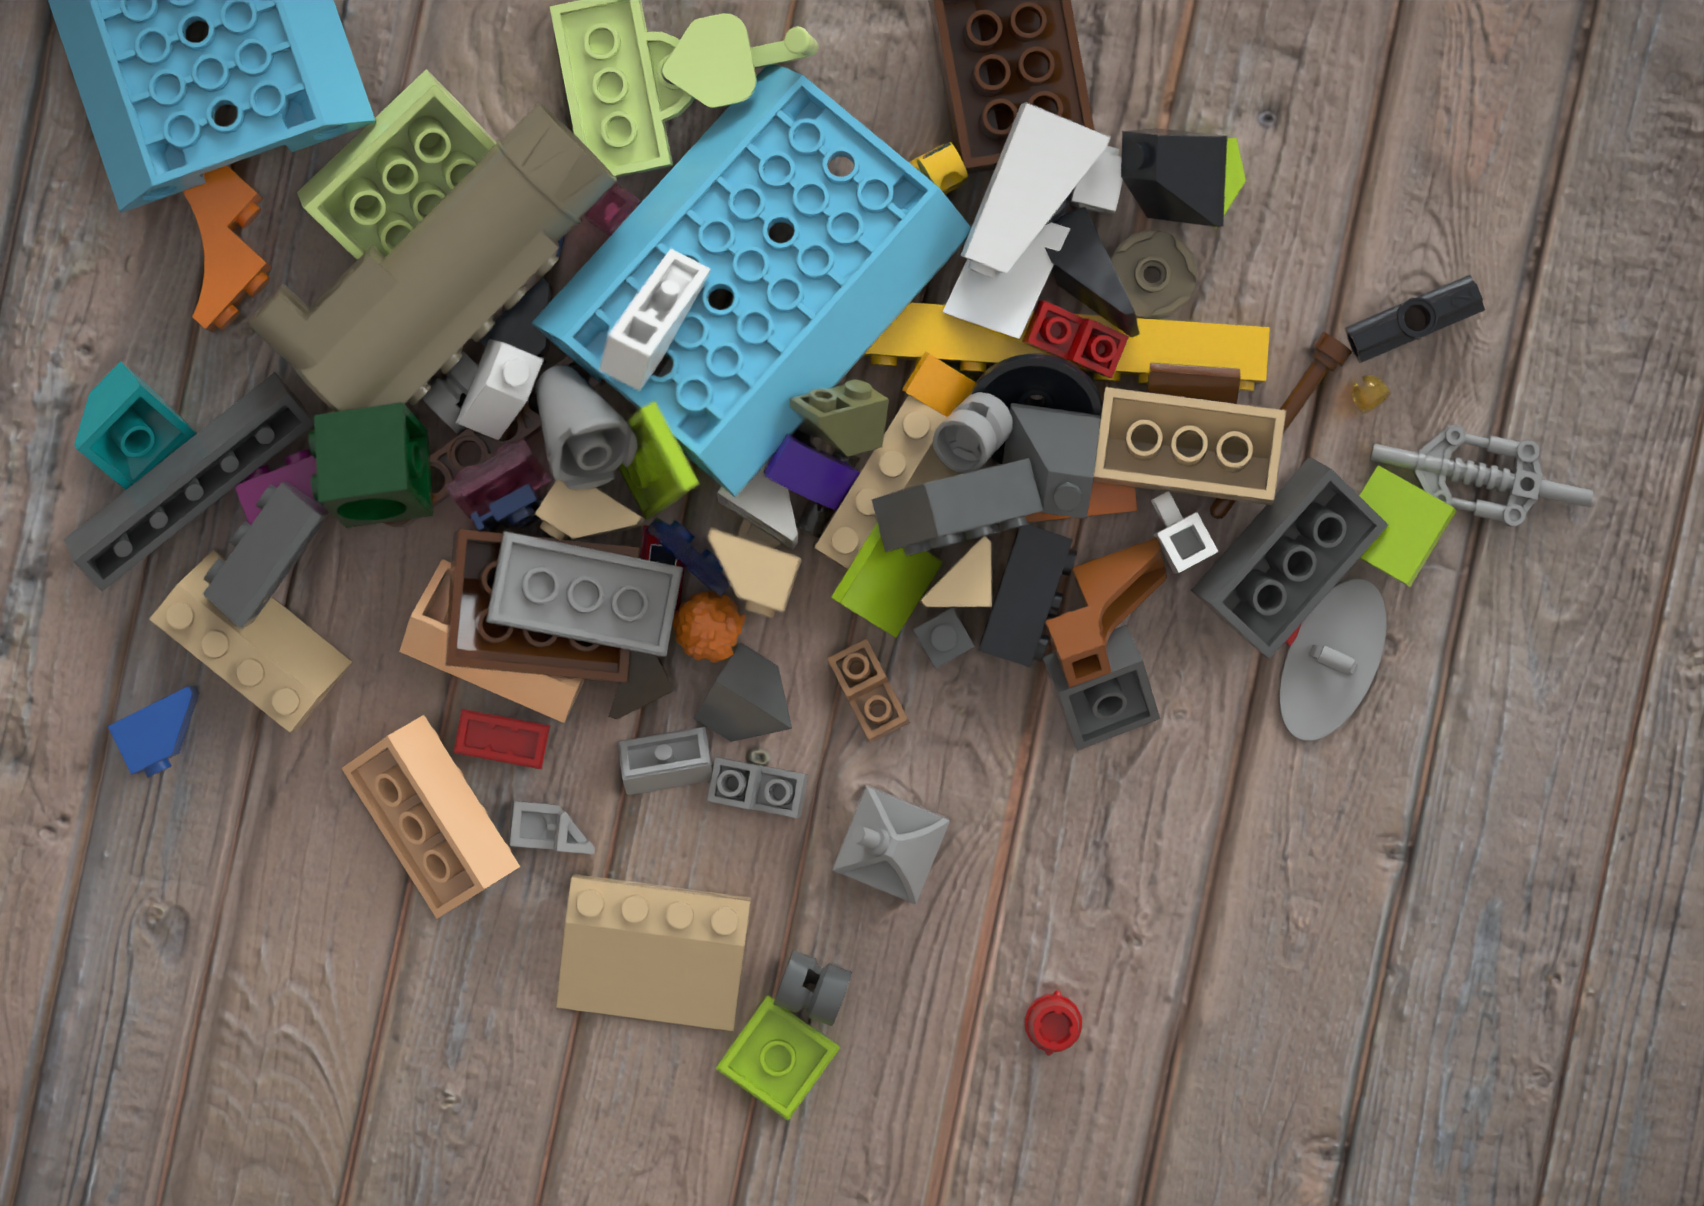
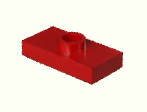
(502, 739)

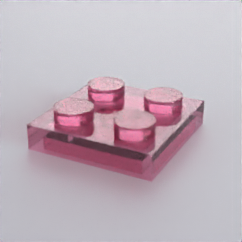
(505, 472)

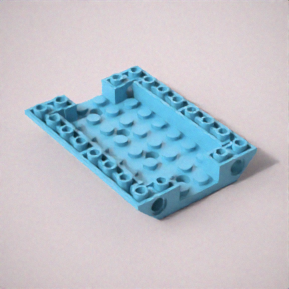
(158, 93)
(798, 305)

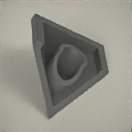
(746, 698)

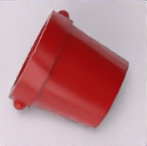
(1053, 1023)

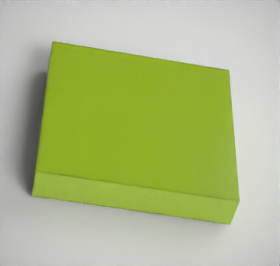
(1413, 527)
(885, 584)
(777, 1057)

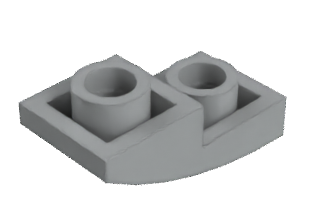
(758, 787)

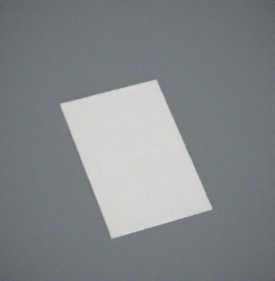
(1009, 298)

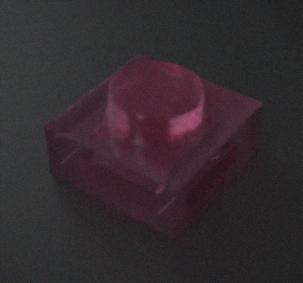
(612, 209)

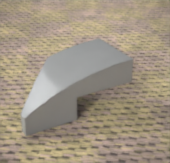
(545, 828)

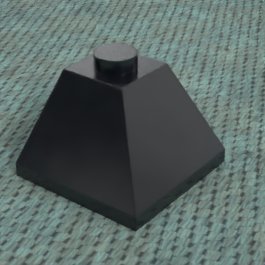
(1176, 174)

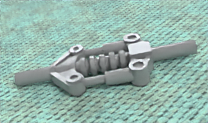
(1525, 484)

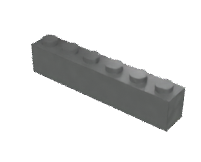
(188, 481)

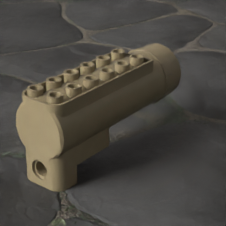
(411, 312)

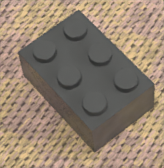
(958, 504)

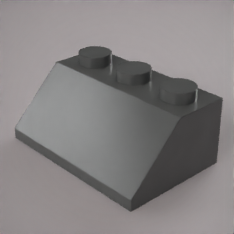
(264, 553)

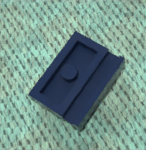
(512, 510)

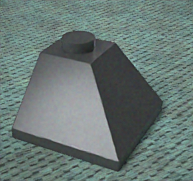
(1060, 453)

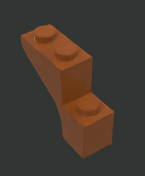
(1110, 592)

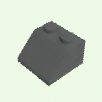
(1110, 702)

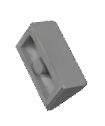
(665, 760)

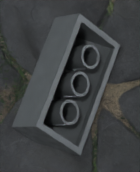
(1290, 557)

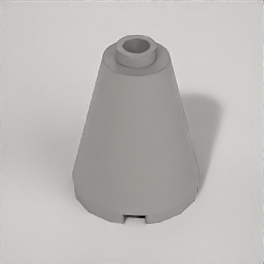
(581, 430)

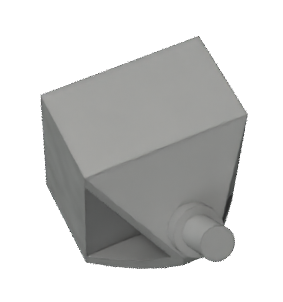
(891, 844)

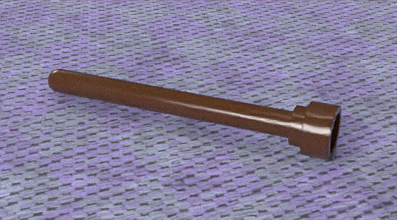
(1327, 356)

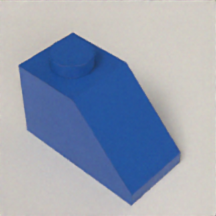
(155, 732)

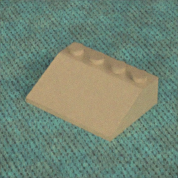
(653, 952)

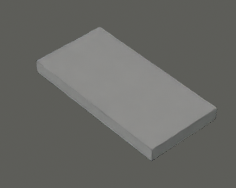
(584, 594)

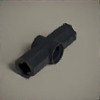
(1440, 307)

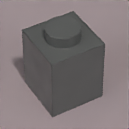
(943, 638)

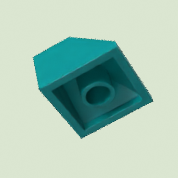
(128, 427)

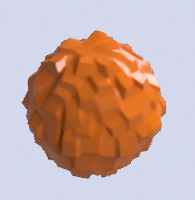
(708, 626)

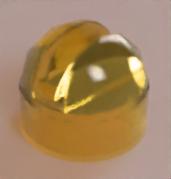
(1370, 395)

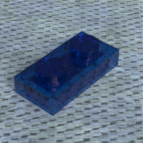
(703, 565)

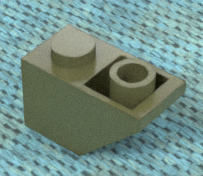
(845, 416)

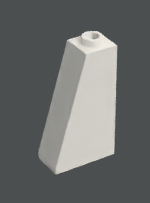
(1030, 182)

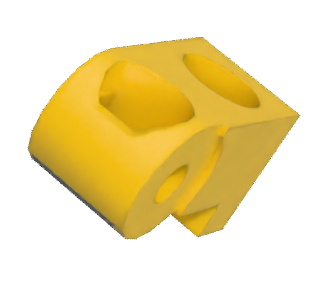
(942, 167)

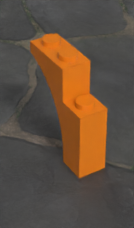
(229, 262)

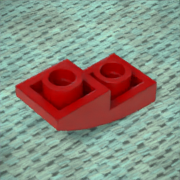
(1075, 339)

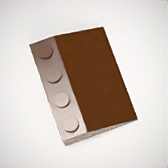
(1002, 57)
(510, 649)

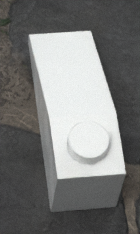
(653, 320)

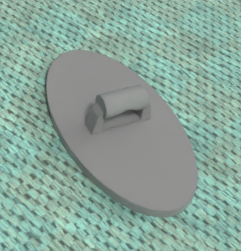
(1332, 660)

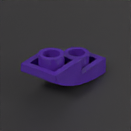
(811, 472)

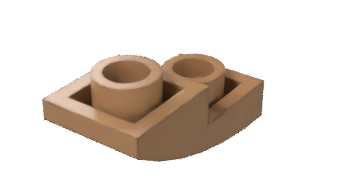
(868, 690)

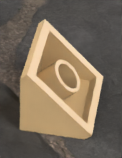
(966, 582)

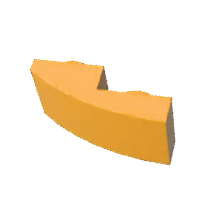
(938, 385)

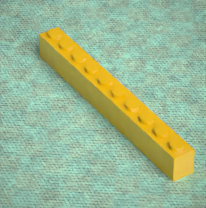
(955, 340)

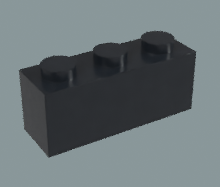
(1027, 595)

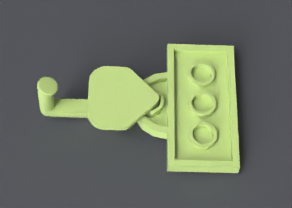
(620, 73)

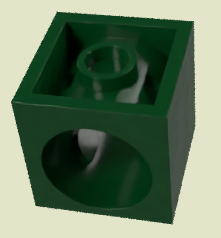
(372, 465)

